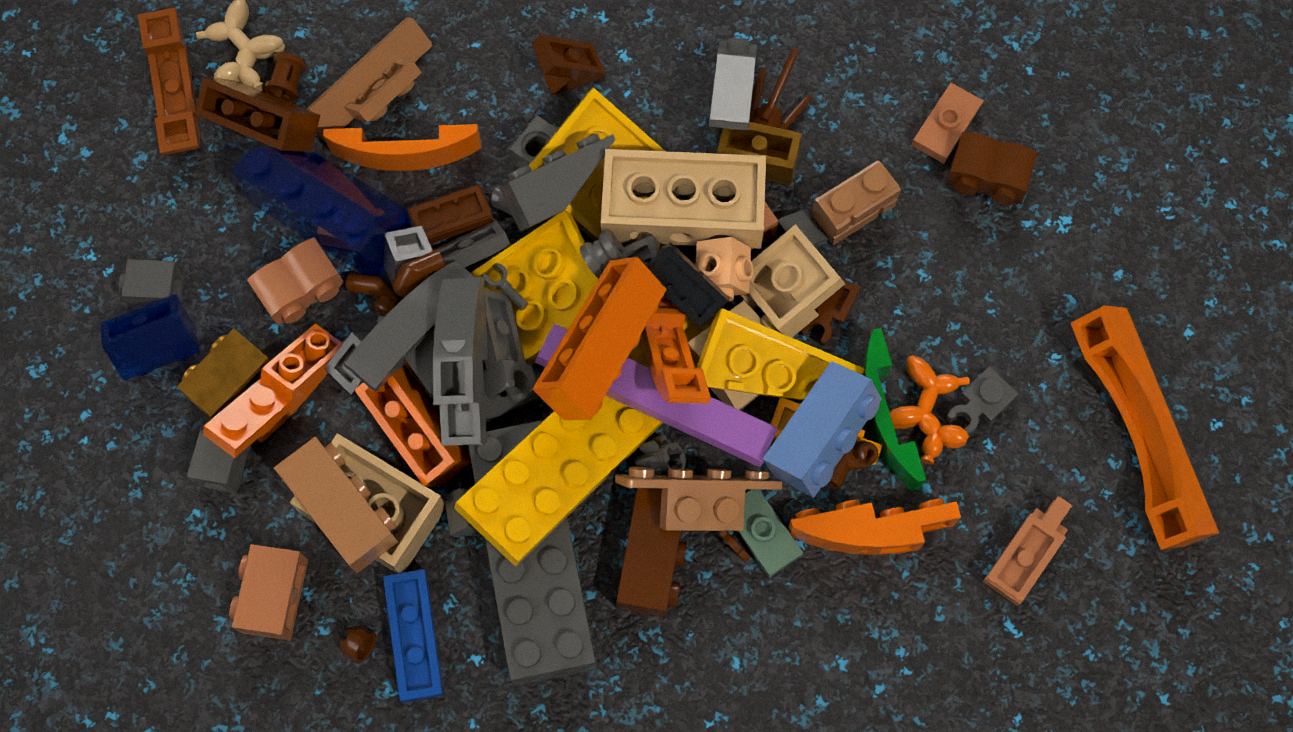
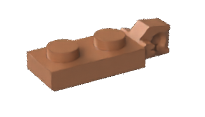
(1029, 552)

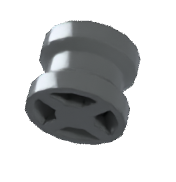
(602, 251)

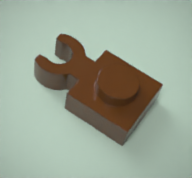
(834, 308)

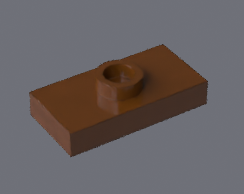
(452, 214)

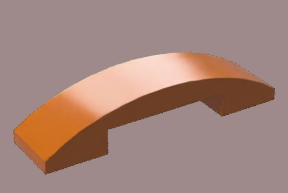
(406, 155)
(671, 357)

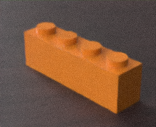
(600, 339)

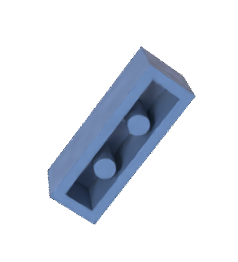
(823, 429)

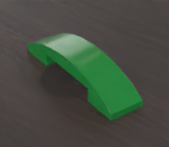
(901, 458)

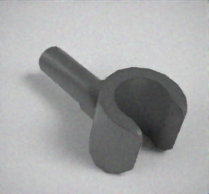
(504, 286)

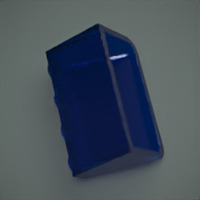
(322, 203)

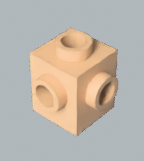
(726, 264)

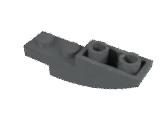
(458, 361)

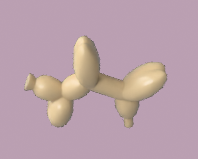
(258, 47)

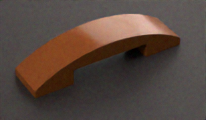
(171, 81)

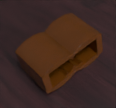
(992, 168)

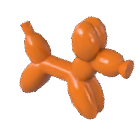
(910, 416)

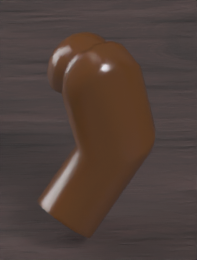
(415, 271)
(377, 288)
(858, 457)

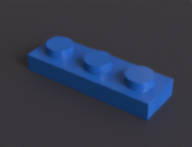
(413, 636)

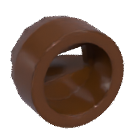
(358, 643)

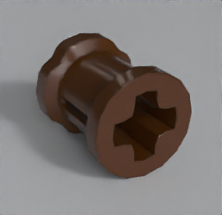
(285, 76)

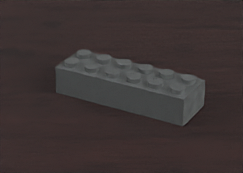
(540, 597)

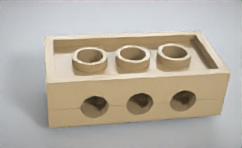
(688, 175)

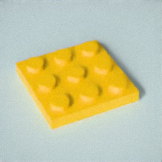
(594, 116)
(548, 275)

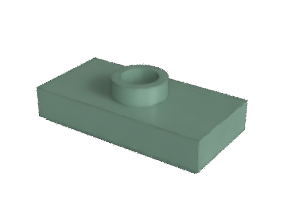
(767, 535)

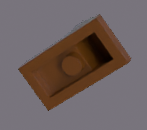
(567, 62)

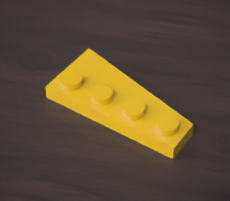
(760, 360)

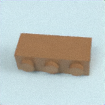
(338, 503)

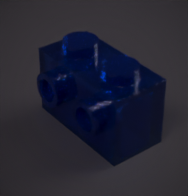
(149, 337)

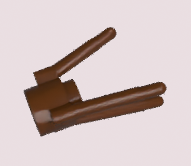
(768, 113)

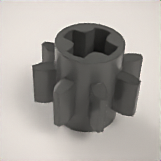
(660, 455)

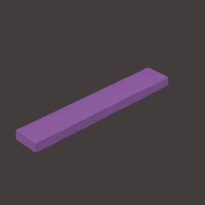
(712, 422)

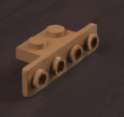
(374, 79)
(700, 501)

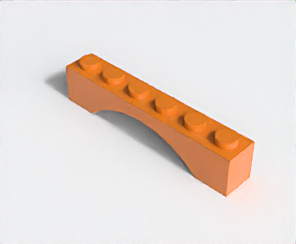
(1170, 484)

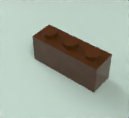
(257, 114)
(650, 559)

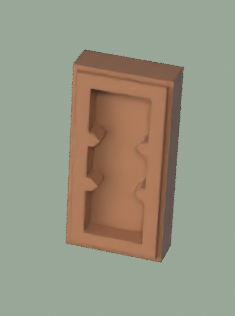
(947, 122)

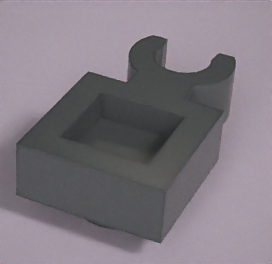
(984, 399)

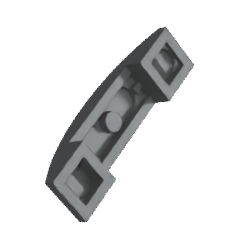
(400, 330)

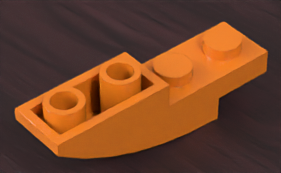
(276, 395)
(857, 531)

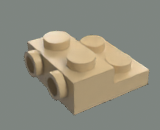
(791, 283)

